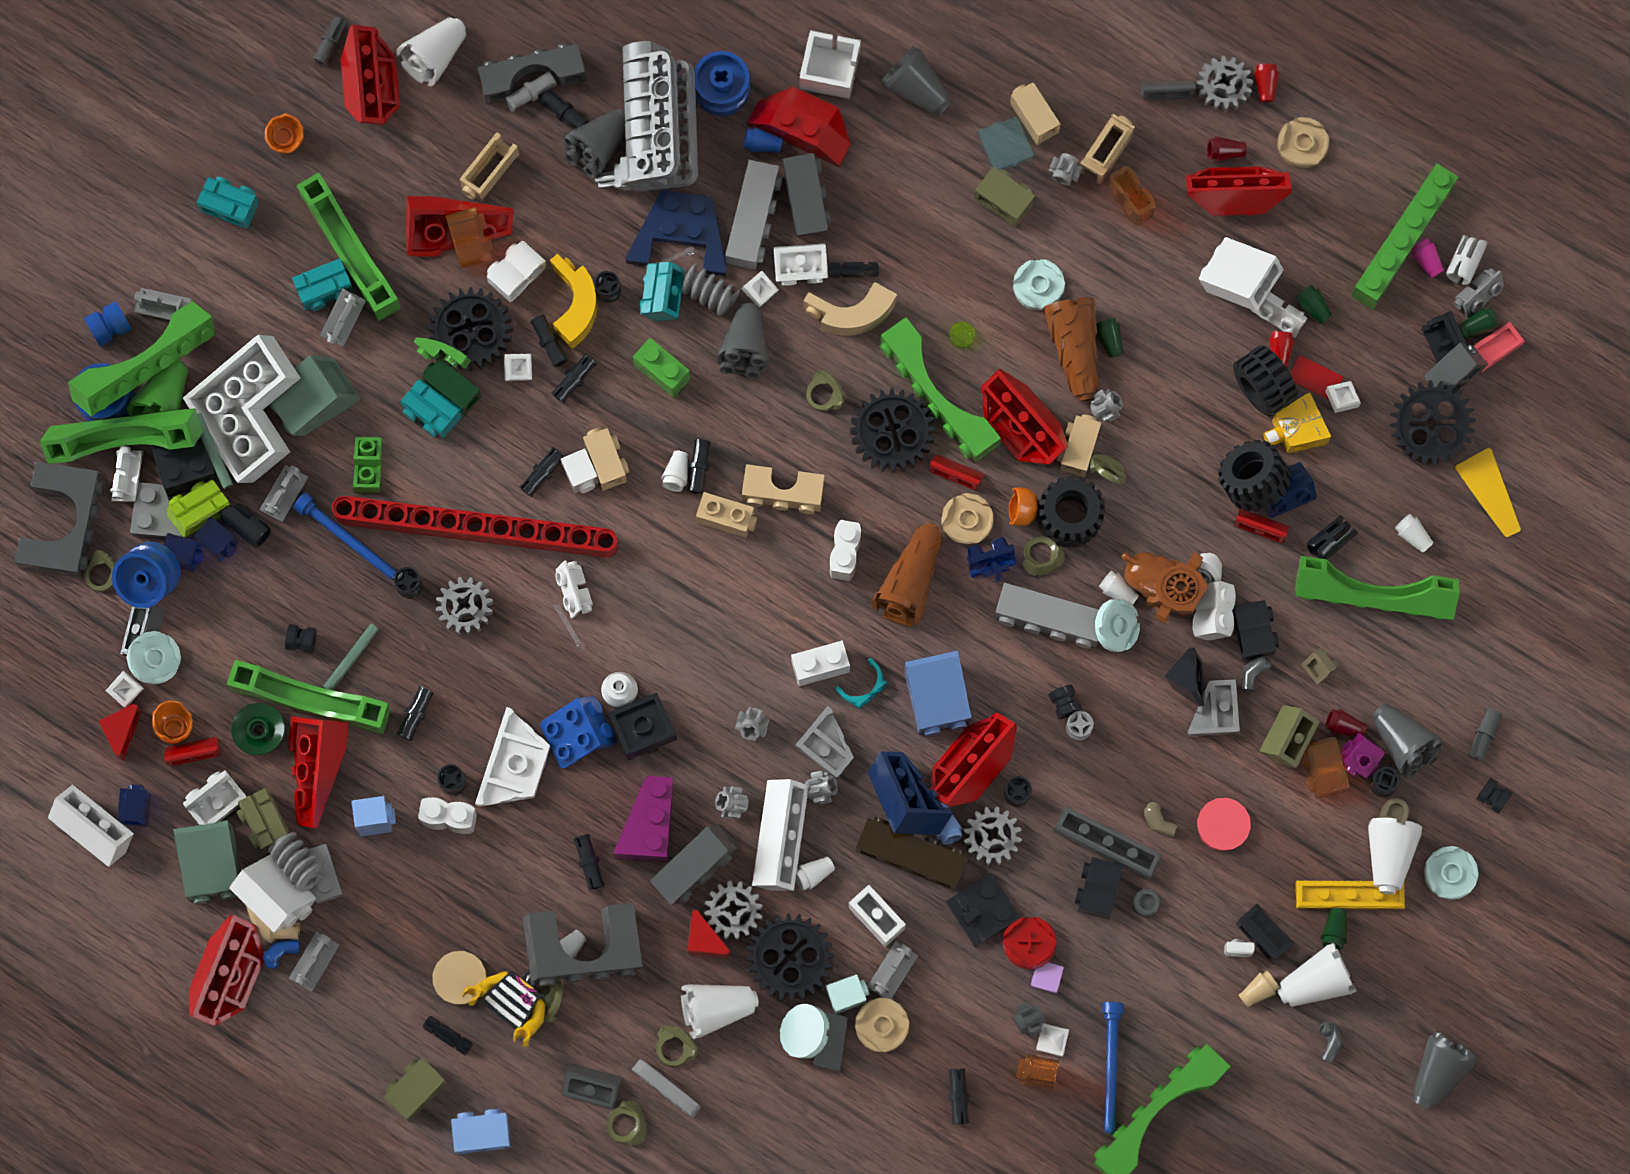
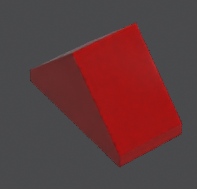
(120, 729)
(704, 940)

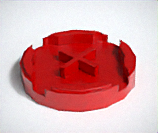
(1029, 942)

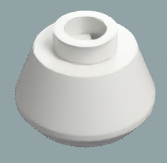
(1210, 568)
(619, 697)

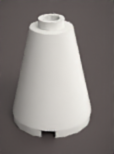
(432, 50)
(1392, 851)
(1317, 979)
(716, 1006)

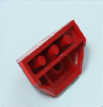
(369, 76)
(803, 123)
(1238, 189)
(1022, 420)
(973, 760)
(226, 972)

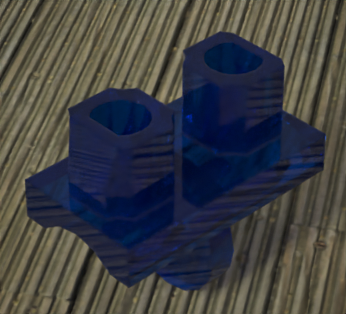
(992, 561)

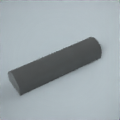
(1107, 843)

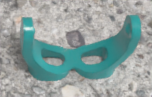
(861, 701)

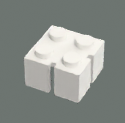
(828, 69)

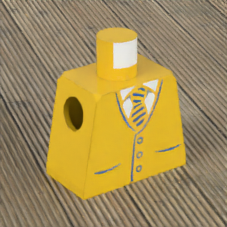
(1298, 426)

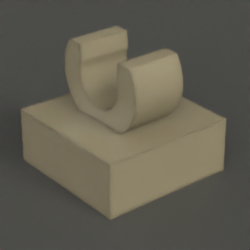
(1319, 665)

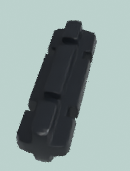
(853, 269)
(447, 1035)

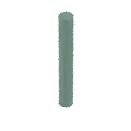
(214, 454)
(351, 657)

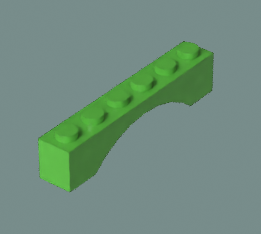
(1404, 236)
(348, 247)
(104, 385)
(162, 429)
(971, 431)
(1429, 597)
(290, 693)
(1199, 1074)

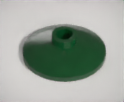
(248, 720)

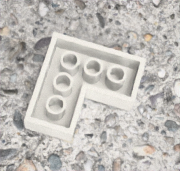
(234, 405)

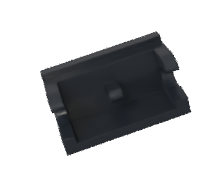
(1442, 335)
(1264, 933)

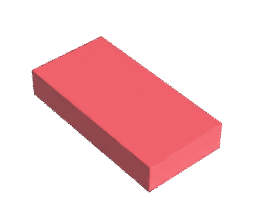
(1499, 344)

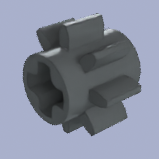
(1029, 1019)

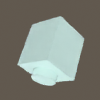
(847, 994)

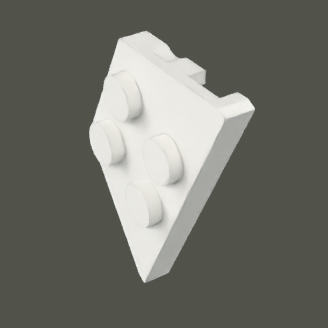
(514, 763)

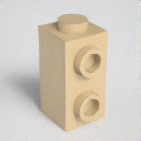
(1034, 113)
(1081, 443)
(605, 459)
(726, 515)

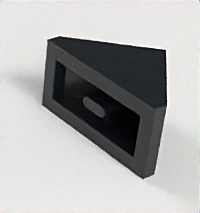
(1187, 677)

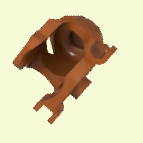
(1166, 582)

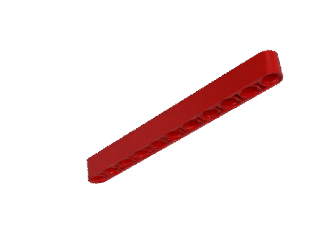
(465, 518)

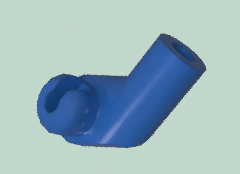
(277, 950)

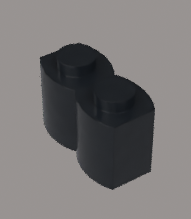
(1254, 629)
(1099, 888)

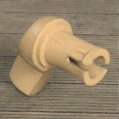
(268, 935)

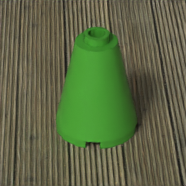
(161, 392)

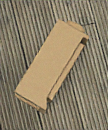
(1120, 124)
(494, 146)

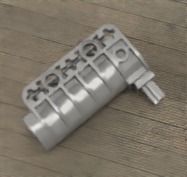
(653, 122)

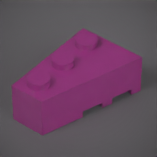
(649, 823)

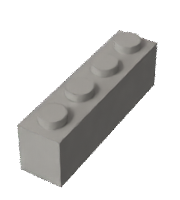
(752, 215)
(1047, 615)

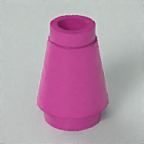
(1427, 257)

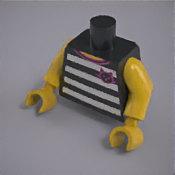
(512, 1000)

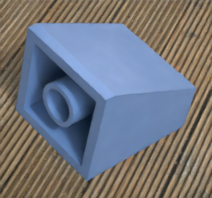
(938, 693)

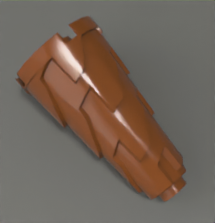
(1073, 331)
(909, 580)

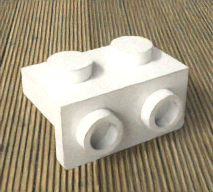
(800, 263)
(215, 799)

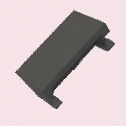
(1457, 367)

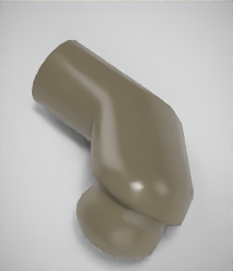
(1156, 822)

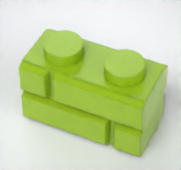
(195, 508)

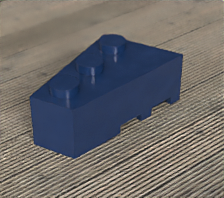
(905, 798)

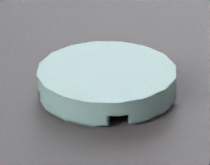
(1038, 284)
(1117, 625)
(153, 657)
(1451, 873)
(804, 1031)

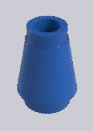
(761, 141)

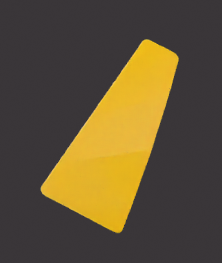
(1487, 485)

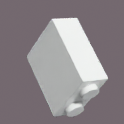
(1240, 274)
(272, 894)

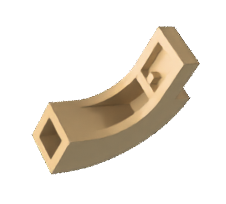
(853, 319)

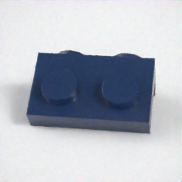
(1299, 492)

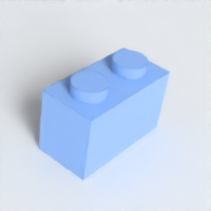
(373, 816)
(481, 1133)

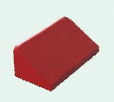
(956, 472)
(1261, 526)
(192, 751)

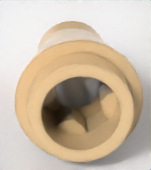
(1260, 988)

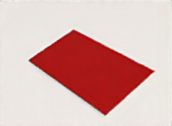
(1313, 376)

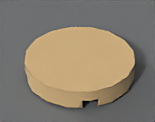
(1303, 142)
(967, 519)
(455, 973)
(882, 1024)

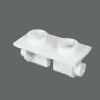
(1286, 319)
(126, 475)
(569, 577)

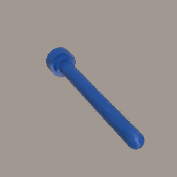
(307, 506)
(1112, 1013)

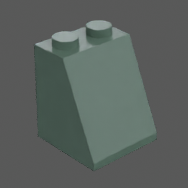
(315, 397)
(208, 861)

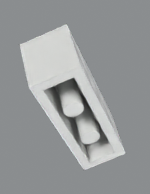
(90, 825)

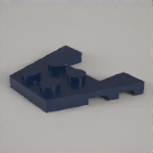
(684, 221)

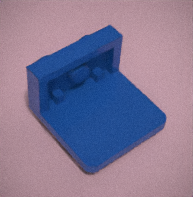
(577, 731)

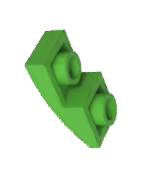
(435, 349)
(367, 464)

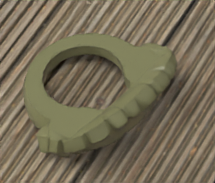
(837, 398)
(1108, 468)
(99, 558)
(1036, 569)
(552, 1006)
(689, 1048)
(637, 1135)

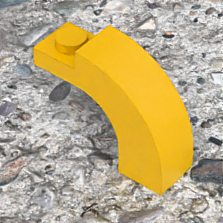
(581, 315)

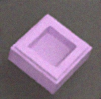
(1047, 977)

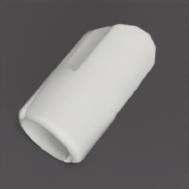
(1466, 259)

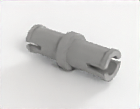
(530, 91)

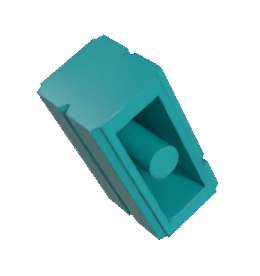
(228, 202)
(322, 285)
(662, 291)
(430, 409)

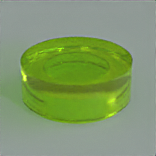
(962, 335)

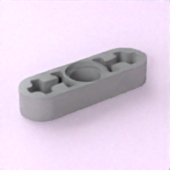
(666, 1088)

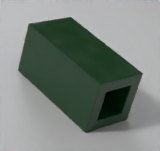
(452, 385)

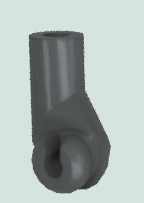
(1252, 669)
(1334, 1040)

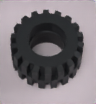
(1265, 380)
(1261, 489)
(1071, 490)

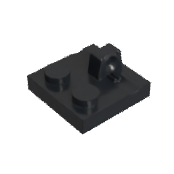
(642, 726)
(983, 910)

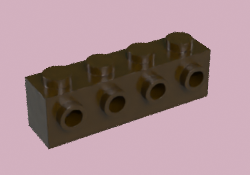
(912, 854)

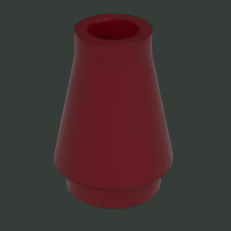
(1225, 149)
(1344, 724)

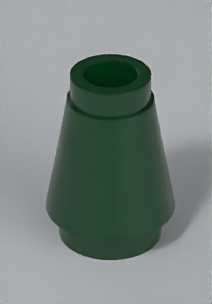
(1314, 304)
(1480, 323)
(1110, 337)
(1335, 929)

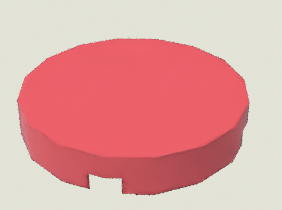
(1223, 824)

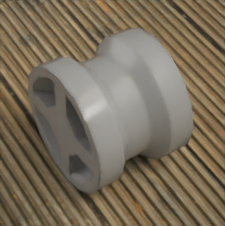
(1079, 720)

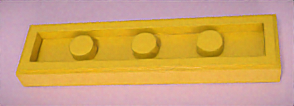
(1345, 895)

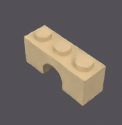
(804, 495)

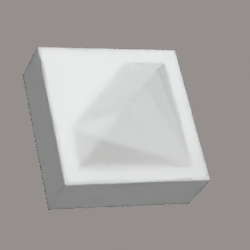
(760, 289)
(517, 367)
(1342, 396)
(124, 689)
(1238, 948)
(1052, 1040)

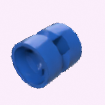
(107, 324)

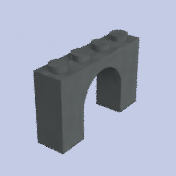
(68, 554)
(551, 963)

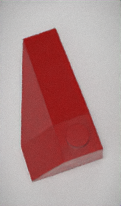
(428, 228)
(317, 757)

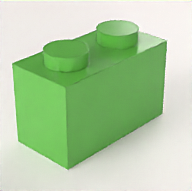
(661, 367)

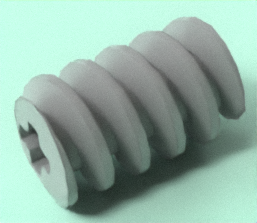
(708, 291)
(295, 862)

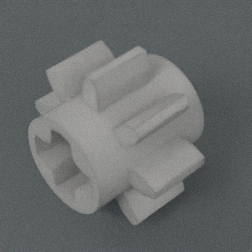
(1065, 169)
(1106, 405)
(752, 724)
(821, 787)
(731, 802)

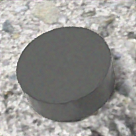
(1146, 902)

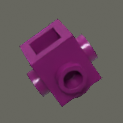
(1361, 756)

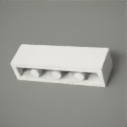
(780, 835)

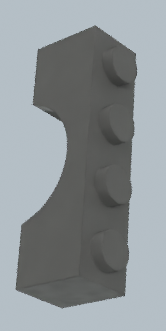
(501, 77)

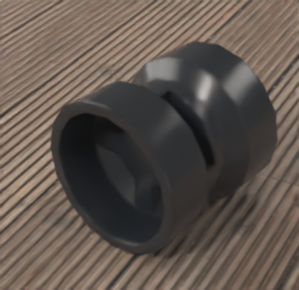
(605, 281)
(405, 578)
(300, 639)
(1065, 702)
(451, 775)
(1384, 786)
(1017, 787)
(1495, 796)

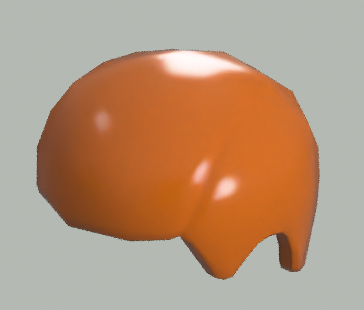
(284, 134)
(1022, 507)
(172, 722)

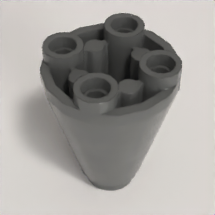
(917, 82)
(595, 142)
(745, 344)
(1406, 740)
(1441, 1069)

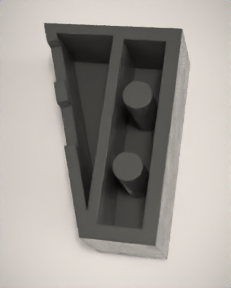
(806, 194)
(695, 864)

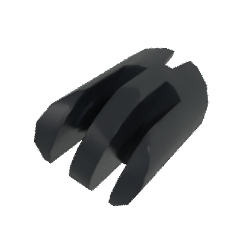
(246, 524)
(1331, 538)

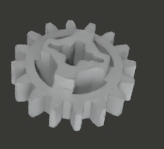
(1219, 93)
(471, 597)
(982, 829)
(746, 909)

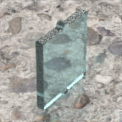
(1005, 143)

